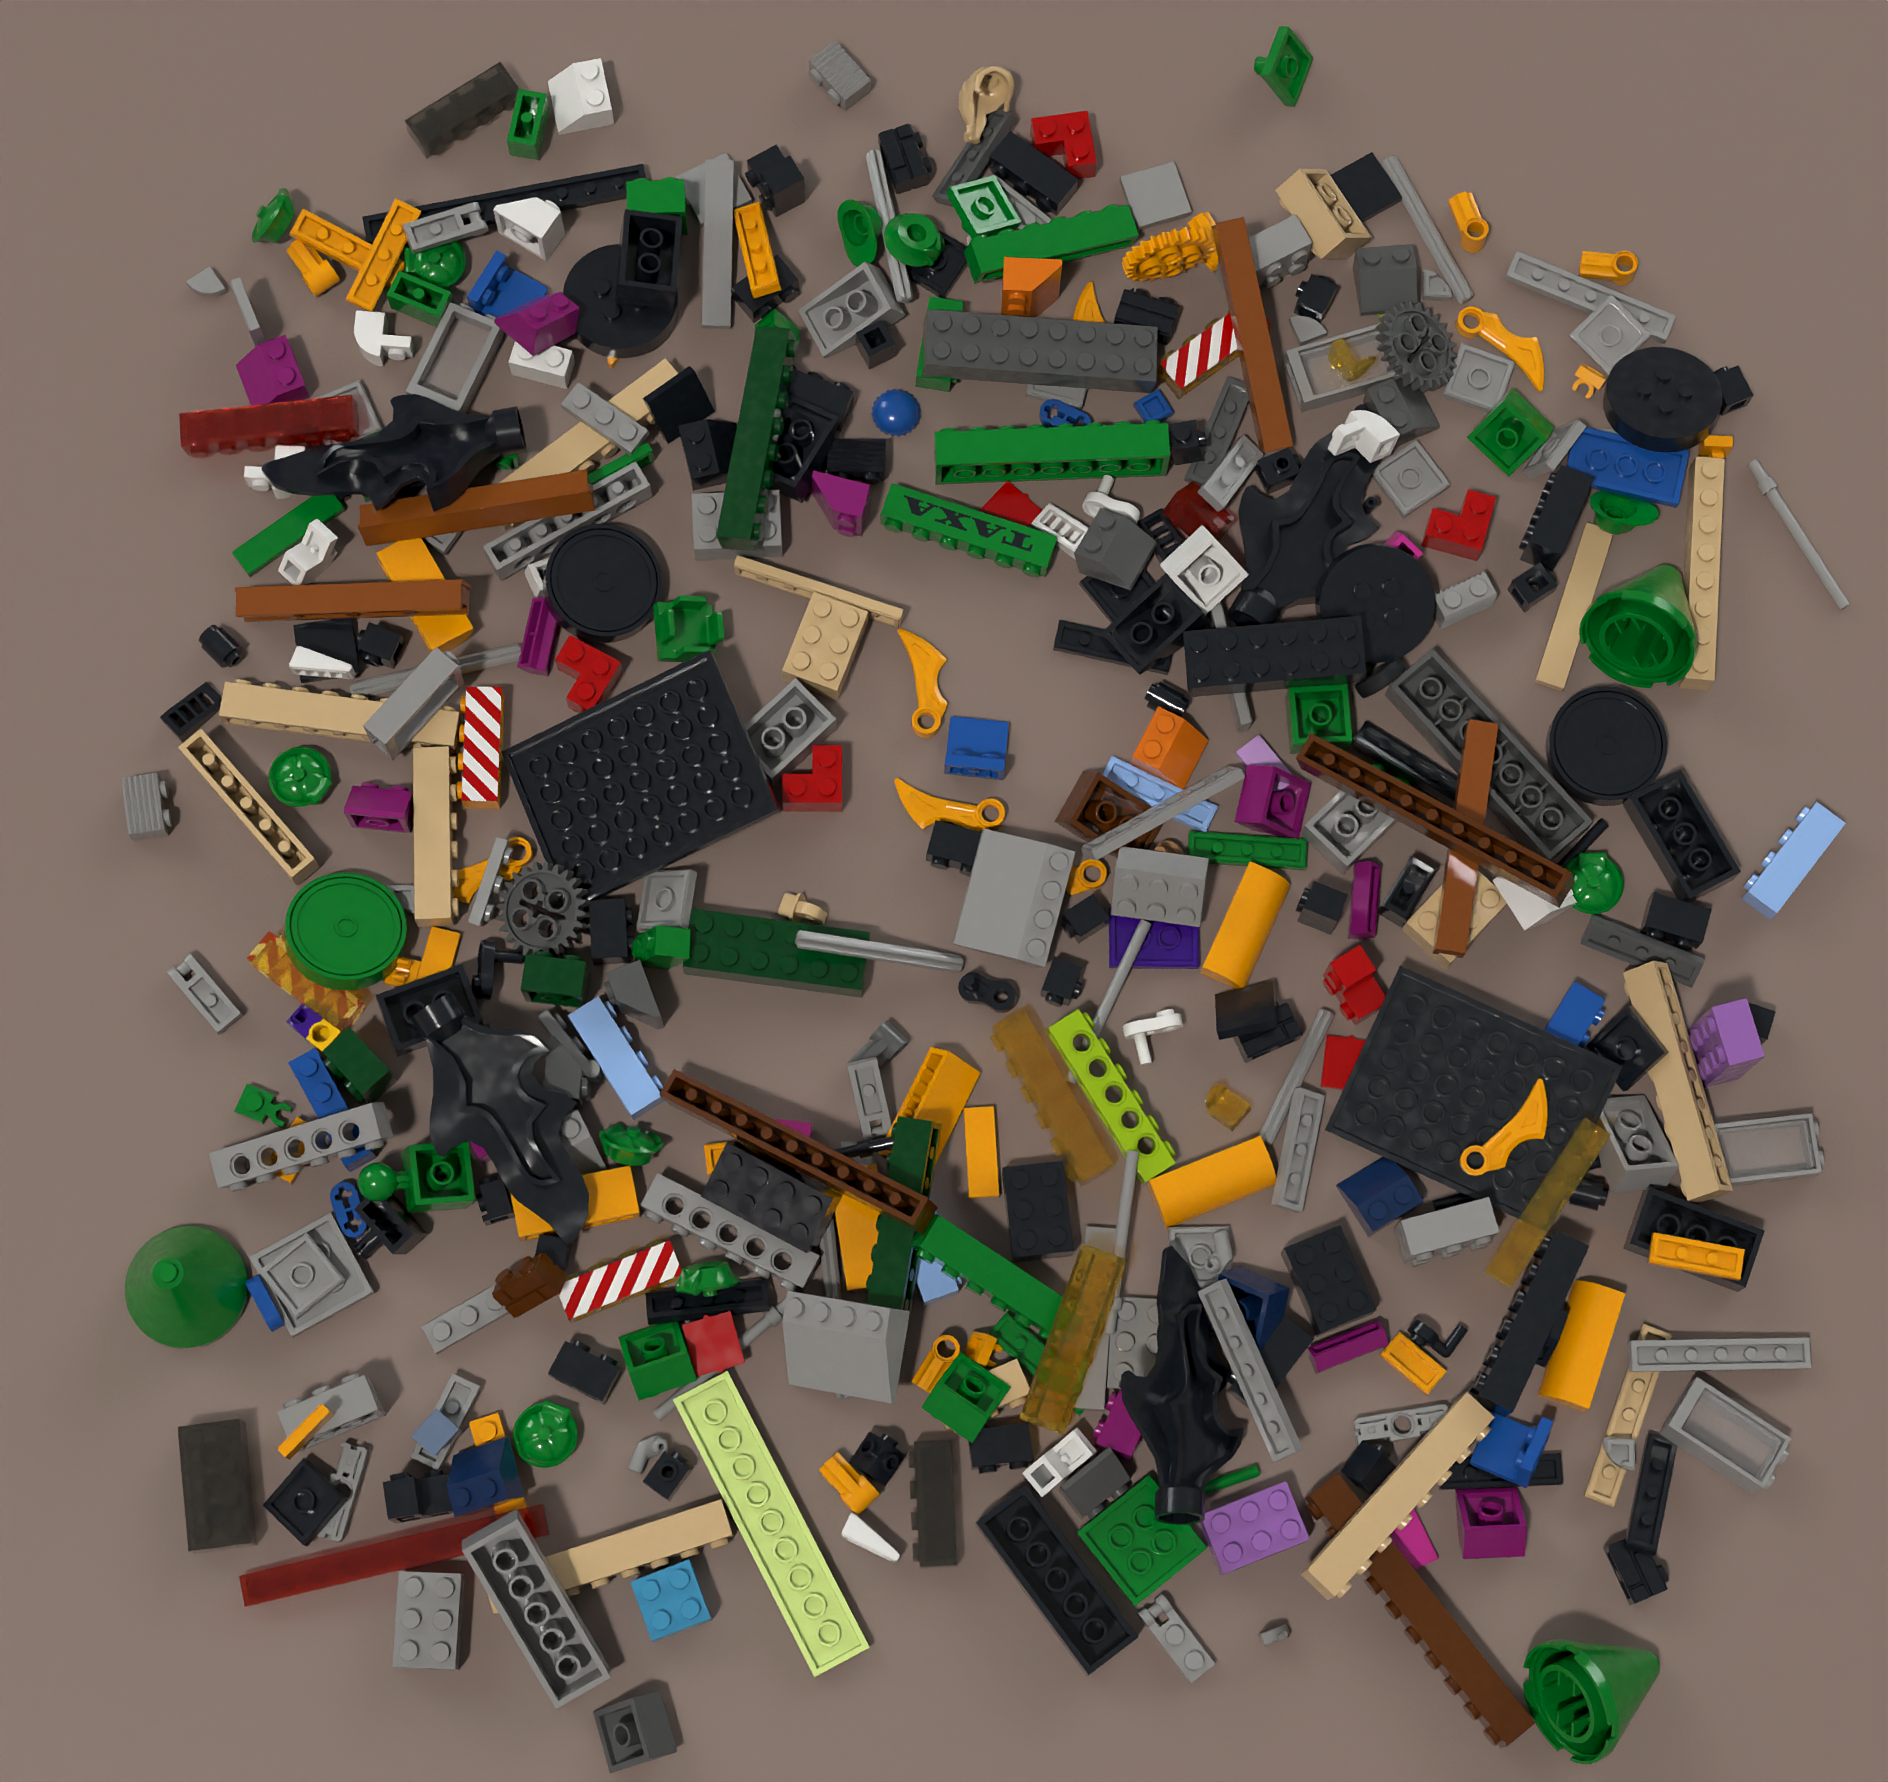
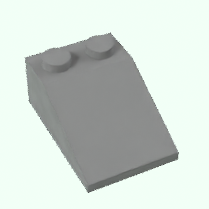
(849, 307)
(1637, 1149)

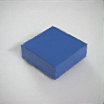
(1153, 407)

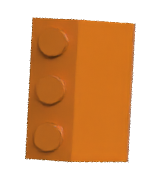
(1029, 285)

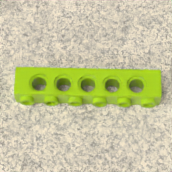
(1094, 1088)

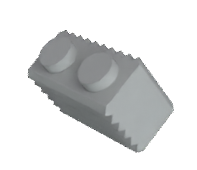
(839, 76)
(1464, 600)
(146, 806)

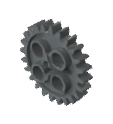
(1401, 335)
(552, 885)

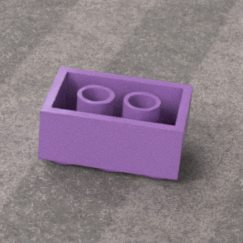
(1253, 1528)

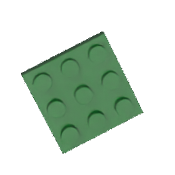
(1136, 1547)

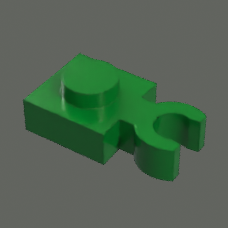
(259, 1105)

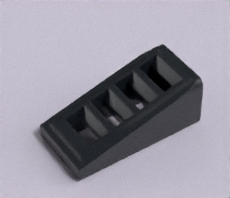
(1173, 536)
(179, 708)

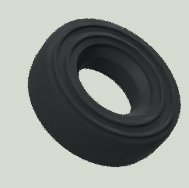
(1380, 677)

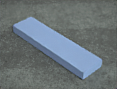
(1155, 790)

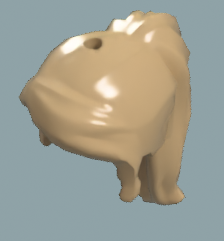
(981, 95)

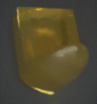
(1343, 360)
(1226, 1106)

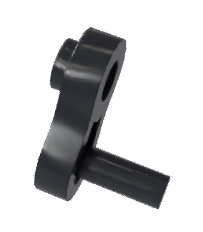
(483, 982)
(980, 990)

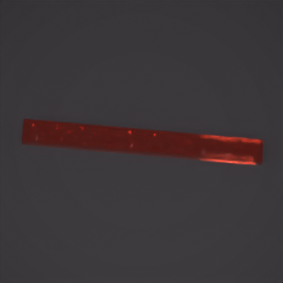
(374, 1559)

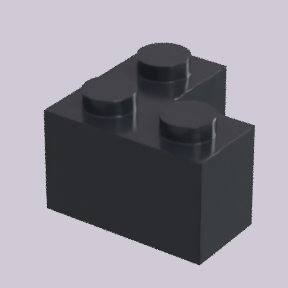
(777, 180)
(416, 1498)

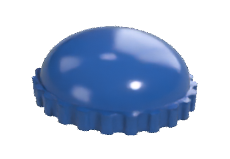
(896, 412)

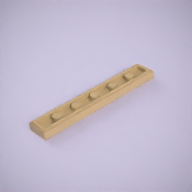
(805, 587)
(1572, 607)
(1623, 1424)

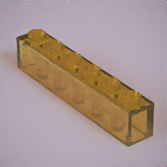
(1051, 1098)
(1547, 1202)
(1073, 1339)

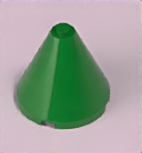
(1642, 630)
(186, 1287)
(1586, 1693)

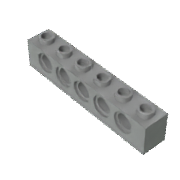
(540, 536)
(229, 1161)
(665, 1191)

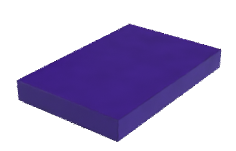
(1163, 947)

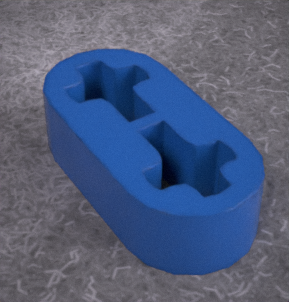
(1064, 411)
(342, 1213)
(264, 1303)

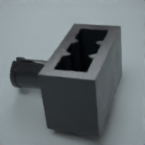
(389, 1226)

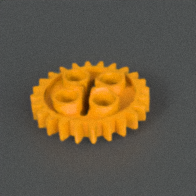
(1168, 254)

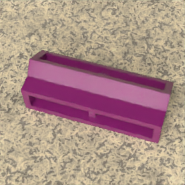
(538, 639)
(1364, 900)
(1347, 1346)

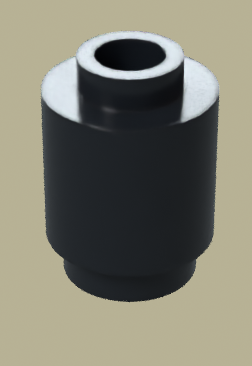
(221, 646)
(1166, 698)
(1589, 1194)

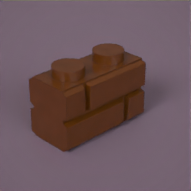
(528, 1284)

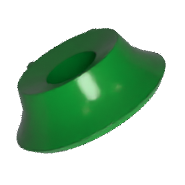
(274, 218)
(913, 240)
(437, 265)
(300, 777)
(1596, 884)
(630, 1144)
(706, 1278)
(545, 1434)

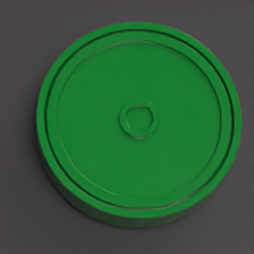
(345, 931)

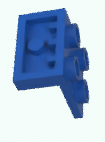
(502, 288)
(976, 748)
(1512, 1449)

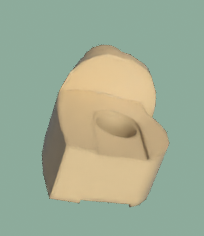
(796, 908)

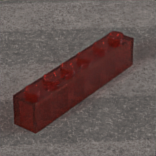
(269, 425)

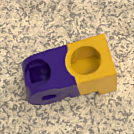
(313, 1027)

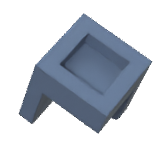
(435, 1432)

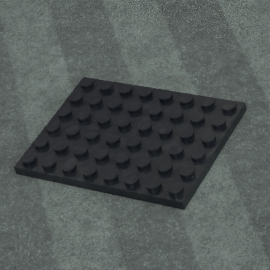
(642, 778)
(1452, 1075)

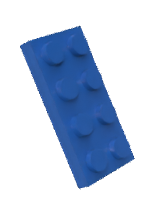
(1628, 469)

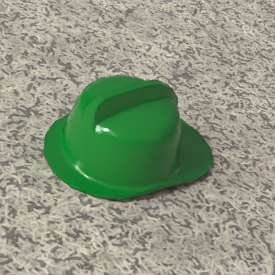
(860, 230)
(1620, 513)

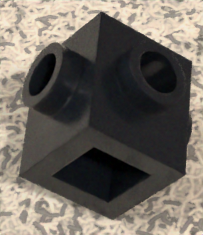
(878, 1457)

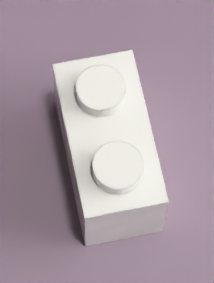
(549, 366)

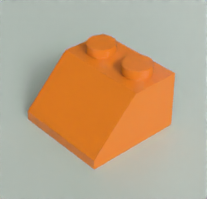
(1169, 748)

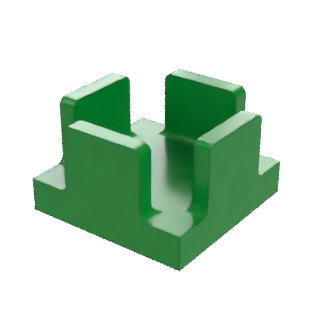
(686, 628)

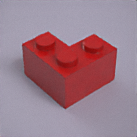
(1066, 136)
(1461, 533)
(593, 670)
(818, 790)
(1354, 986)

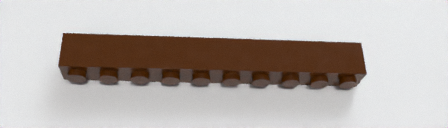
(1436, 820)
(799, 1151)
(1428, 1624)

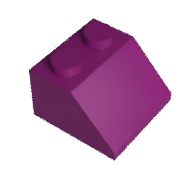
(541, 322)
(272, 373)
(842, 502)
(380, 808)
(1268, 810)
(1118, 1429)
(1490, 1523)

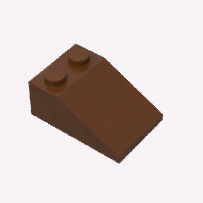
(1100, 806)

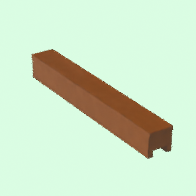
(1252, 335)
(478, 508)
(353, 600)
(1460, 872)

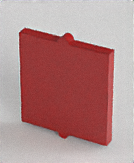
(1012, 506)
(1339, 1060)
(713, 1343)

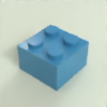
(671, 1601)

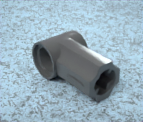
(884, 1044)

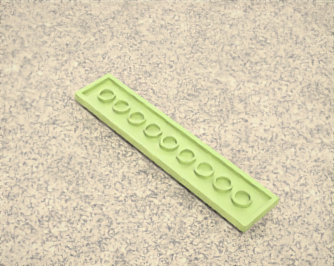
(771, 1524)

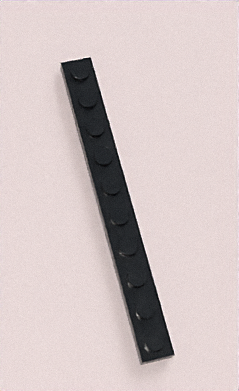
(565, 193)

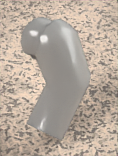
(1222, 1255)
(646, 1449)

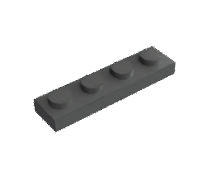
(975, 156)
(1220, 429)
(1640, 949)

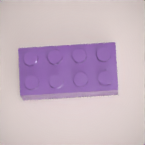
(1725, 1043)

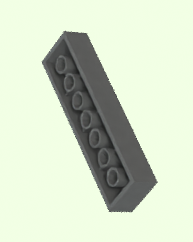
(1039, 351)
(1519, 788)

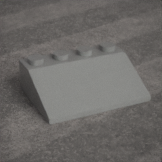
(1013, 898)
(844, 1346)

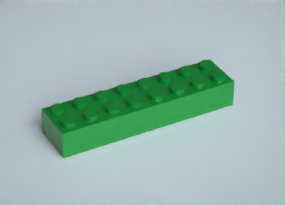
(1051, 452)

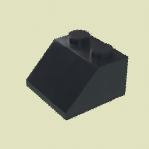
(707, 451)

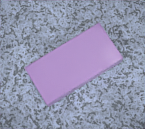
(1260, 754)

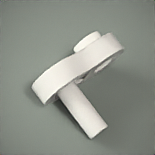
(1100, 499)
(1138, 1030)

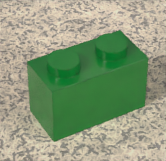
(528, 124)
(418, 298)
(662, 947)

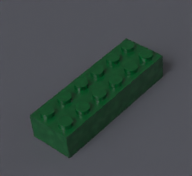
(766, 954)

